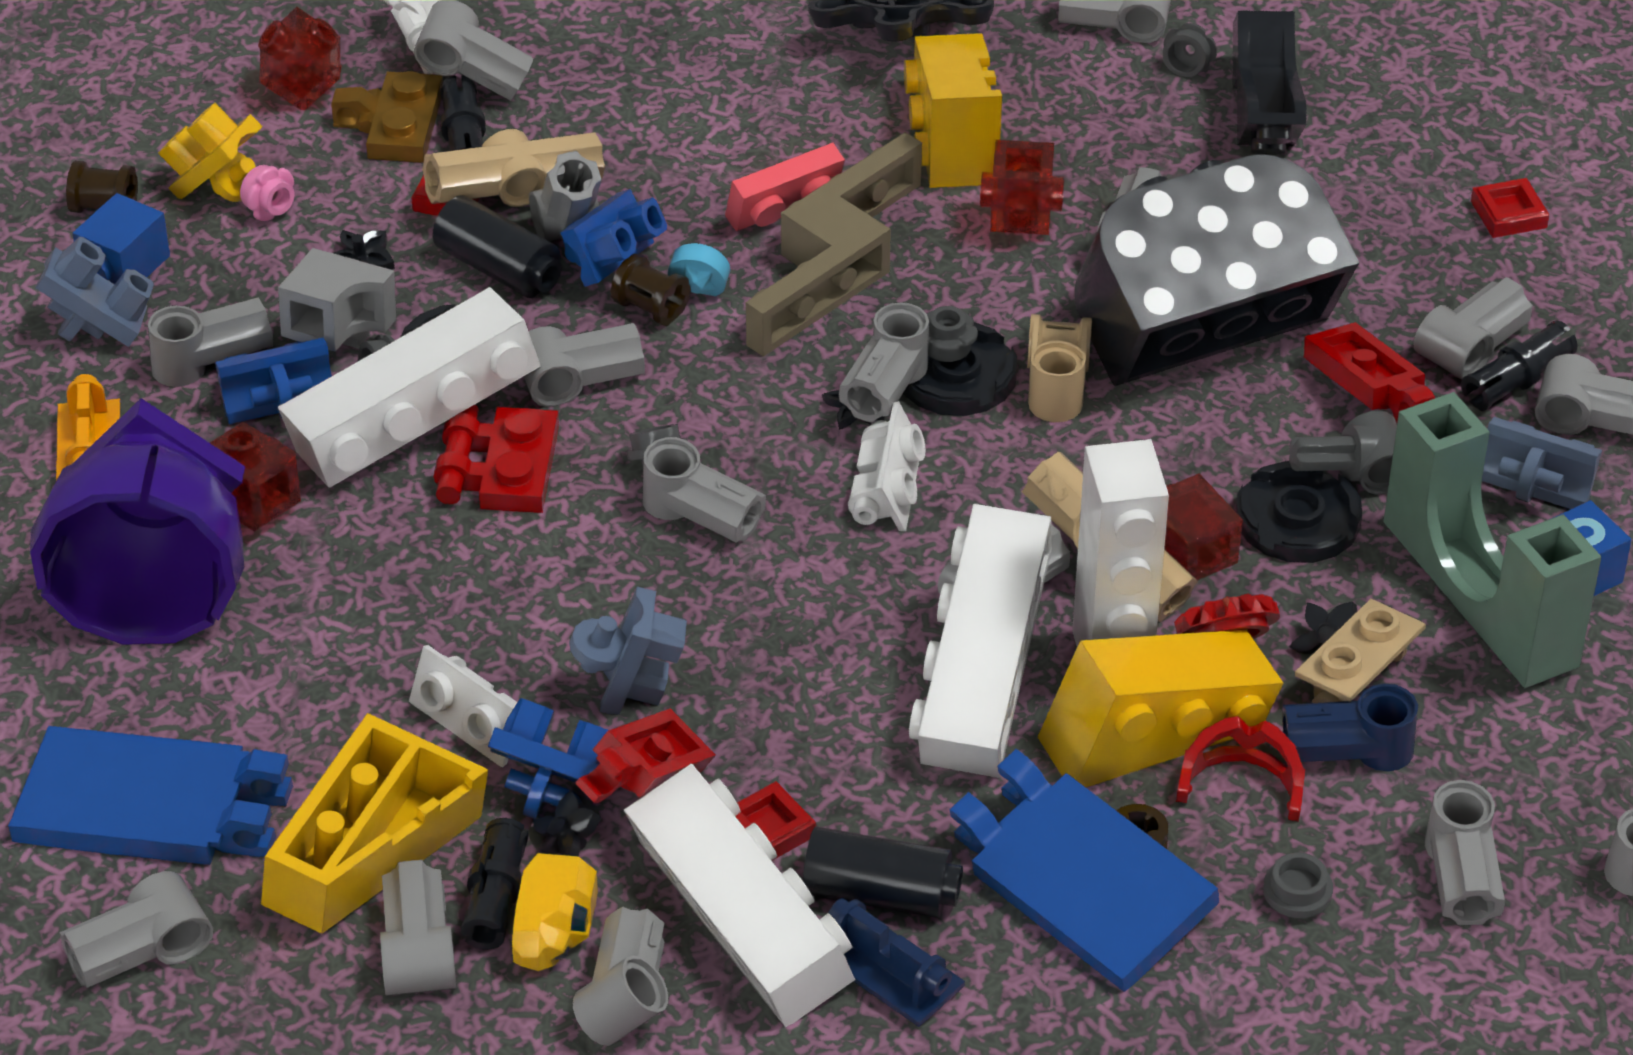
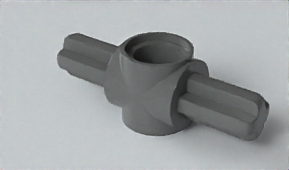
(1360, 452)

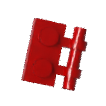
(517, 460)

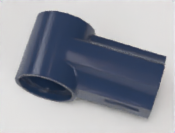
(1373, 729)

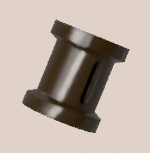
(94, 186)
(650, 289)

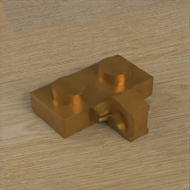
(395, 118)

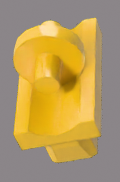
(211, 152)

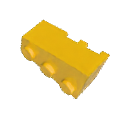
(953, 107)
(1150, 699)
(373, 807)

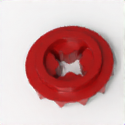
(1231, 613)

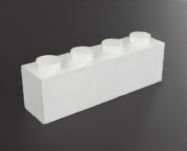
(409, 386)
(1120, 542)
(983, 640)
(741, 894)

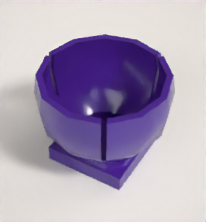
(141, 533)

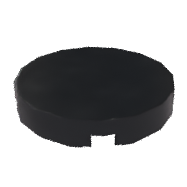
(968, 385)
(1295, 527)

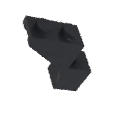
(1267, 81)

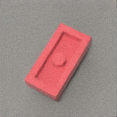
(768, 192)

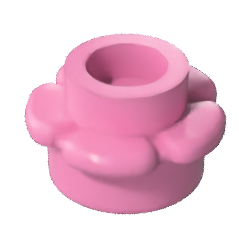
(267, 191)

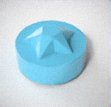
(703, 267)

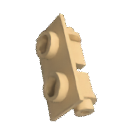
(1359, 652)

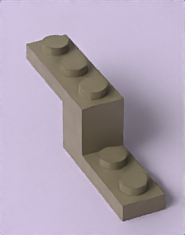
(834, 244)

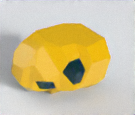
(553, 909)

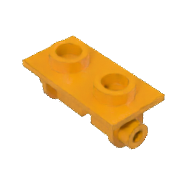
(83, 419)

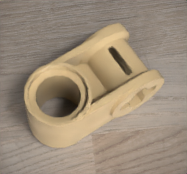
(1057, 367)

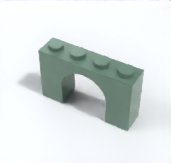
(1522, 604)

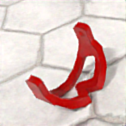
(1248, 738)

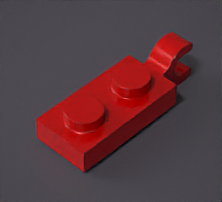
(1367, 368)
(644, 756)

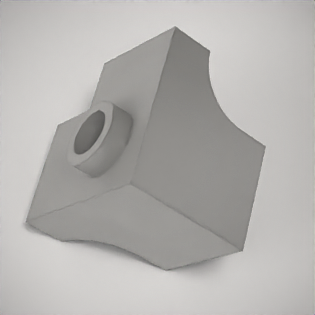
(336, 300)

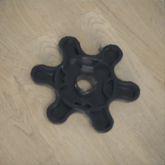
(898, 18)

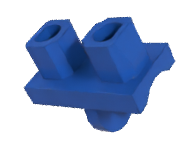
(612, 234)
(266, 379)
(523, 742)

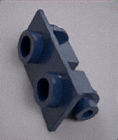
(894, 966)

